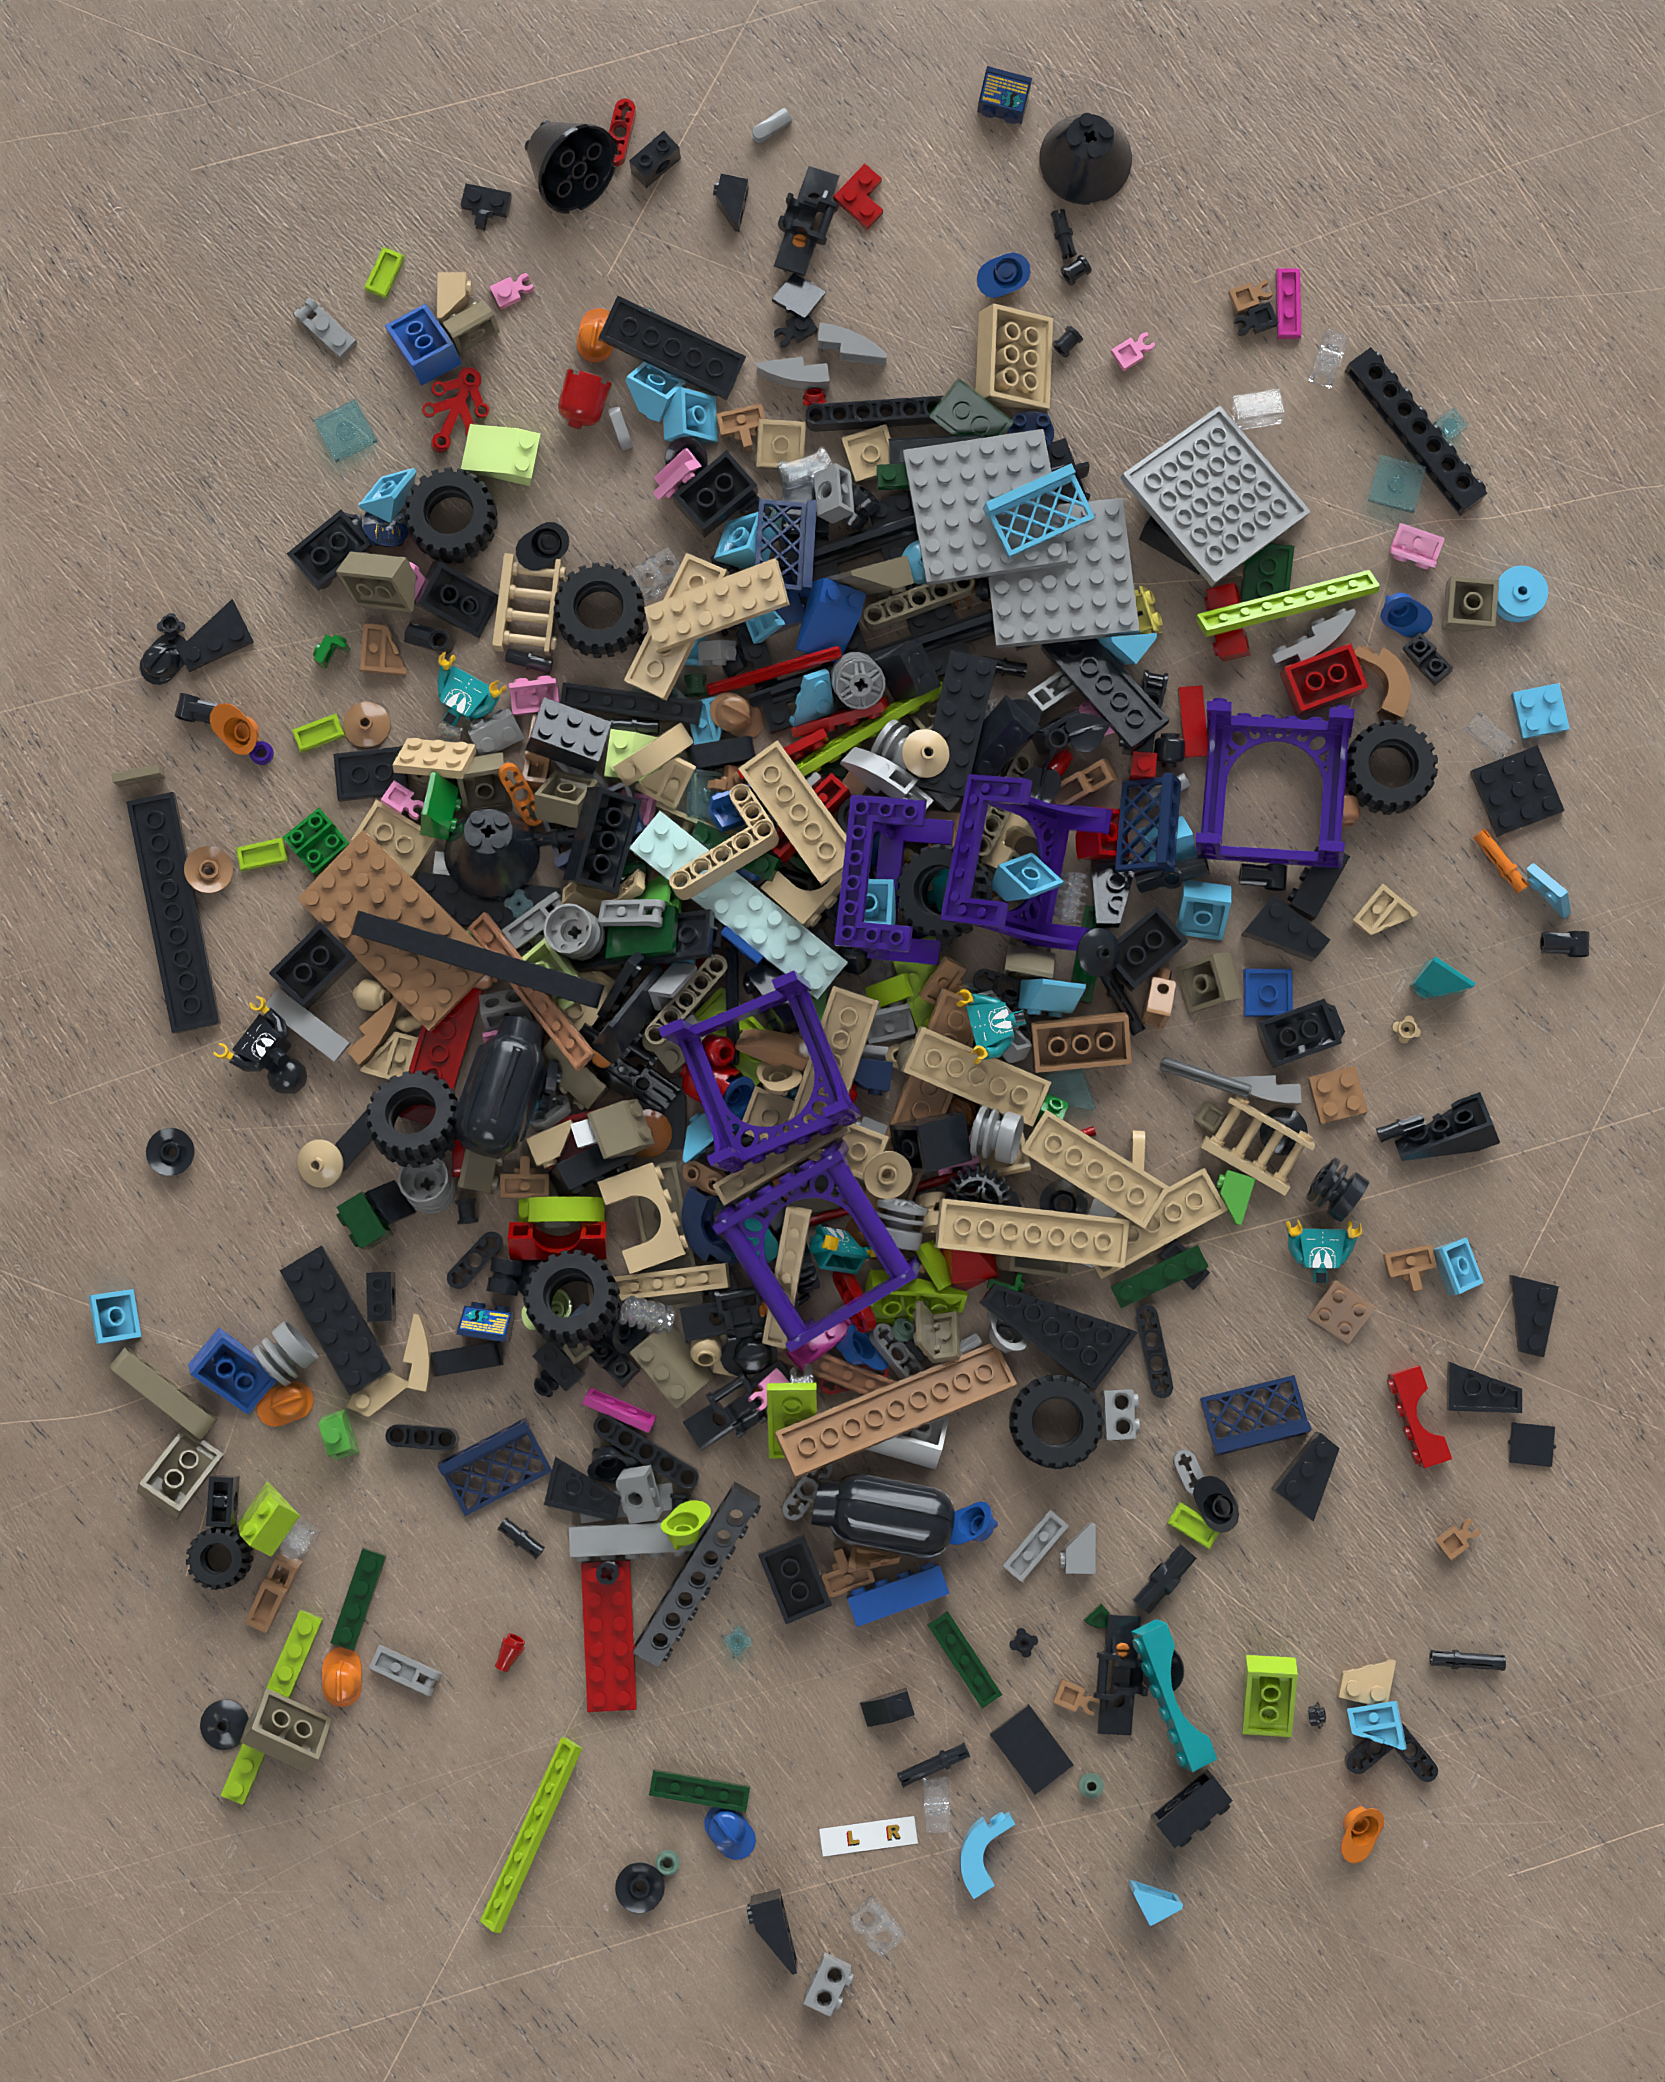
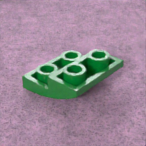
(316, 841)

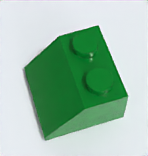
(439, 808)

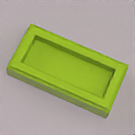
(384, 273)
(318, 733)
(262, 854)
(890, 990)
(934, 1264)
(1192, 1525)

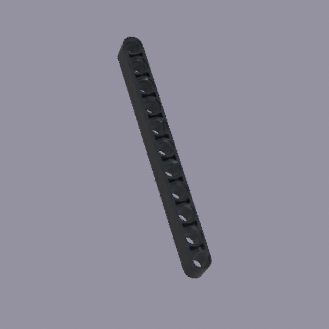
(477, 959)

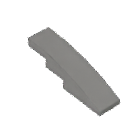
(308, 1025)

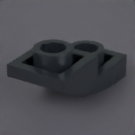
(1426, 659)
(615, 1363)

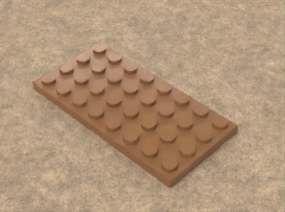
(374, 883)

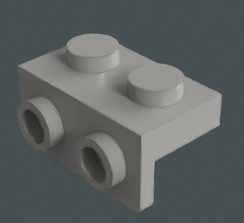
(495, 732)
(891, 1024)

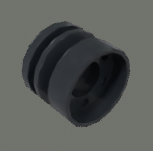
(1337, 1189)

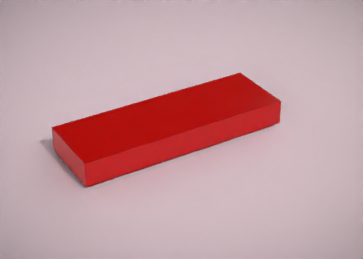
(1193, 721)

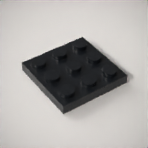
(1517, 791)

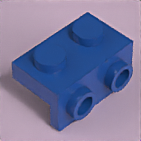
(724, 812)

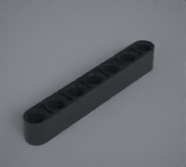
(873, 408)

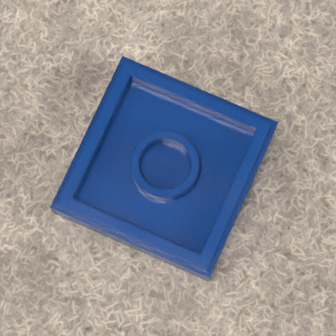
(742, 946)
(1267, 992)

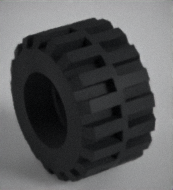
(199, 1558)

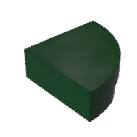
(1097, 1617)

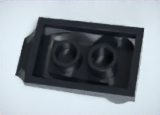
(327, 547)
(1300, 1032)

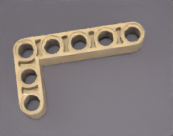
(730, 848)

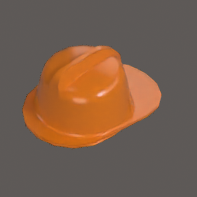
(587, 341)
(234, 728)
(285, 1404)
(341, 1677)
(1361, 1832)

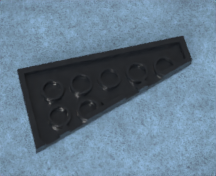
(1072, 1338)

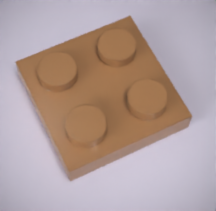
(1337, 1095)

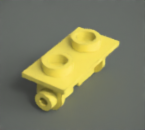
(1150, 619)

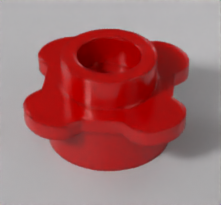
(813, 396)

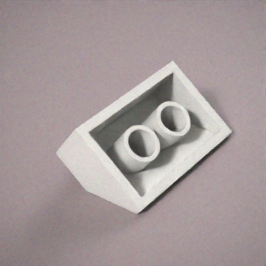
(917, 1446)

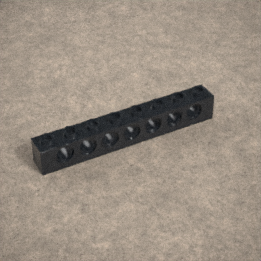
(1416, 444)
(736, 1499)

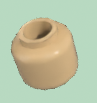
(371, 995)
(706, 1350)

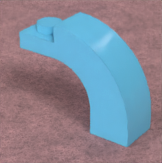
(972, 1850)

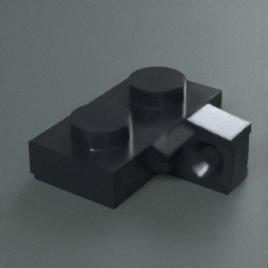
(485, 203)

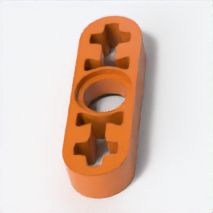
(519, 785)

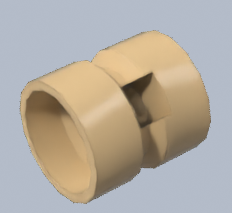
(931, 1202)

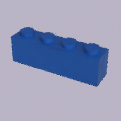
(898, 1594)

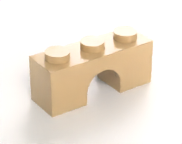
(1004, 847)

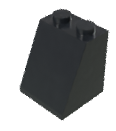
(932, 1141)

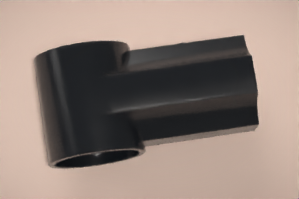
(427, 638)
(193, 709)
(1270, 877)
(1570, 943)

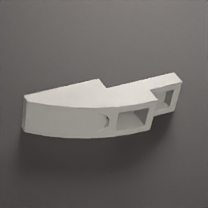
(1321, 637)
(883, 775)

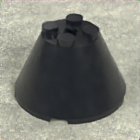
(1085, 159)
(571, 163)
(491, 853)

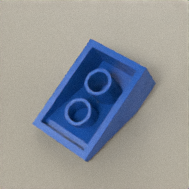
(423, 344)
(829, 616)
(231, 1371)

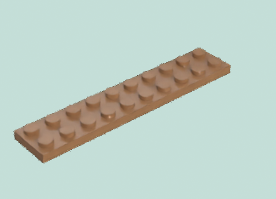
(922, 1098)
(894, 1410)

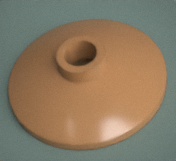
(374, 733)
(208, 857)

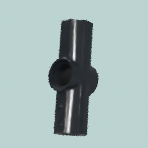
(1184, 870)
(1164, 1579)

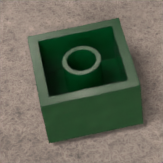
(364, 1223)

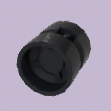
(869, 505)
(504, 1276)

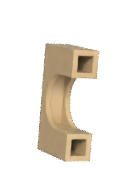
(803, 904)
(667, 1242)

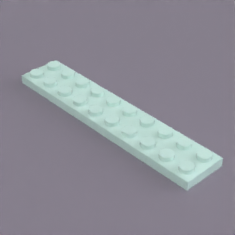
(743, 908)

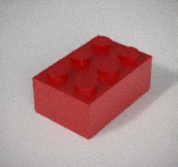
(1323, 680)

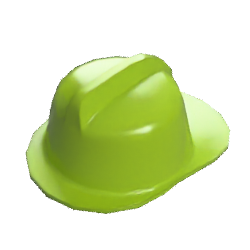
(685, 1523)

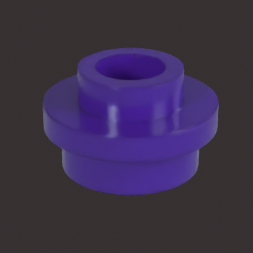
(261, 745)

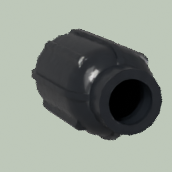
(502, 1089)
(885, 1514)

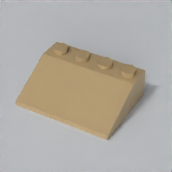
(1014, 358)

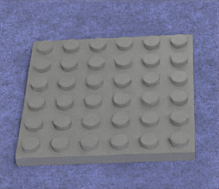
(948, 494)
(1215, 495)
(1074, 600)

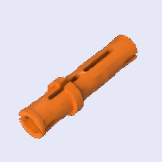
(1504, 865)

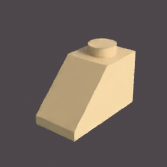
(452, 293)
(550, 1144)

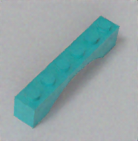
(1156, 1650)

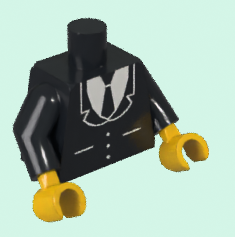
(262, 1044)

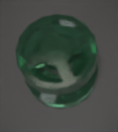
(696, 685)

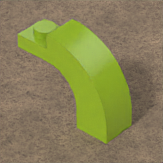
(561, 1209)

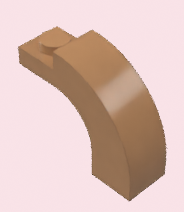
(1394, 678)

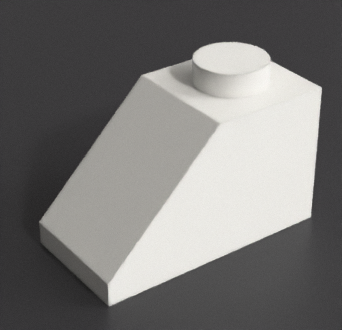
(583, 1134)

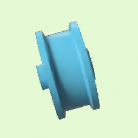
(1521, 594)

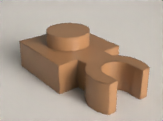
(1247, 297)
(1454, 1541)
(1071, 1696)

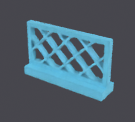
(1030, 491)

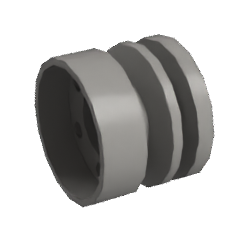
(848, 671)
(890, 743)
(566, 923)
(991, 1134)
(416, 1182)
(900, 1221)
(280, 1357)

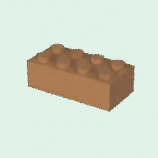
(1080, 1042)

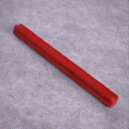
(774, 671)

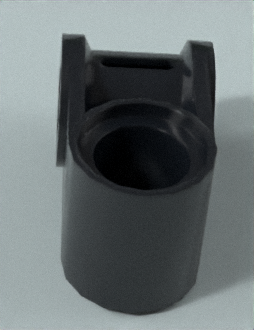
(1155, 686)

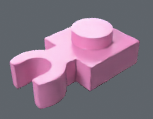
(507, 292)
(1130, 352)
(400, 799)
(774, 1377)

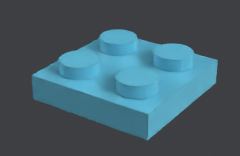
(1540, 711)

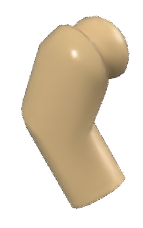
(408, 1024)

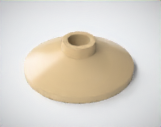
(915, 758)
(329, 1159)
(895, 1182)

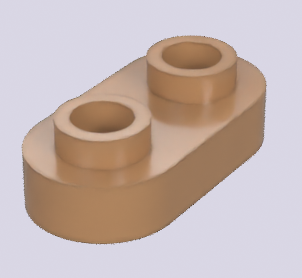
(704, 1175)

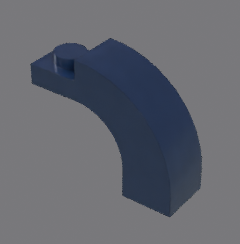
(697, 1226)

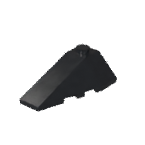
(1457, 1131)

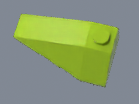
(903, 1300)

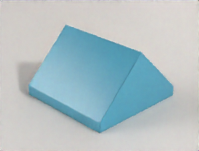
(389, 494)
(1128, 648)
(1185, 841)
(1457, 1266)
(114, 1316)
(1155, 1902)

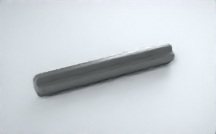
(1205, 1077)

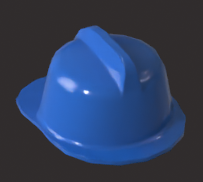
(1003, 275)
(1406, 615)
(738, 1096)
(859, 1350)
(973, 1524)
(730, 1832)

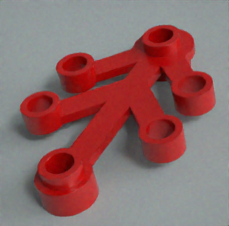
(457, 405)

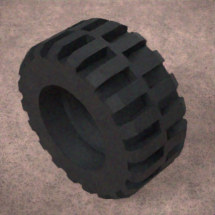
(444, 486)
(597, 580)
(1412, 746)
(914, 891)
(398, 1096)
(551, 1278)
(1089, 1426)

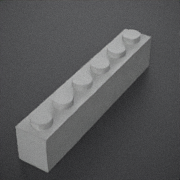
(623, 1539)

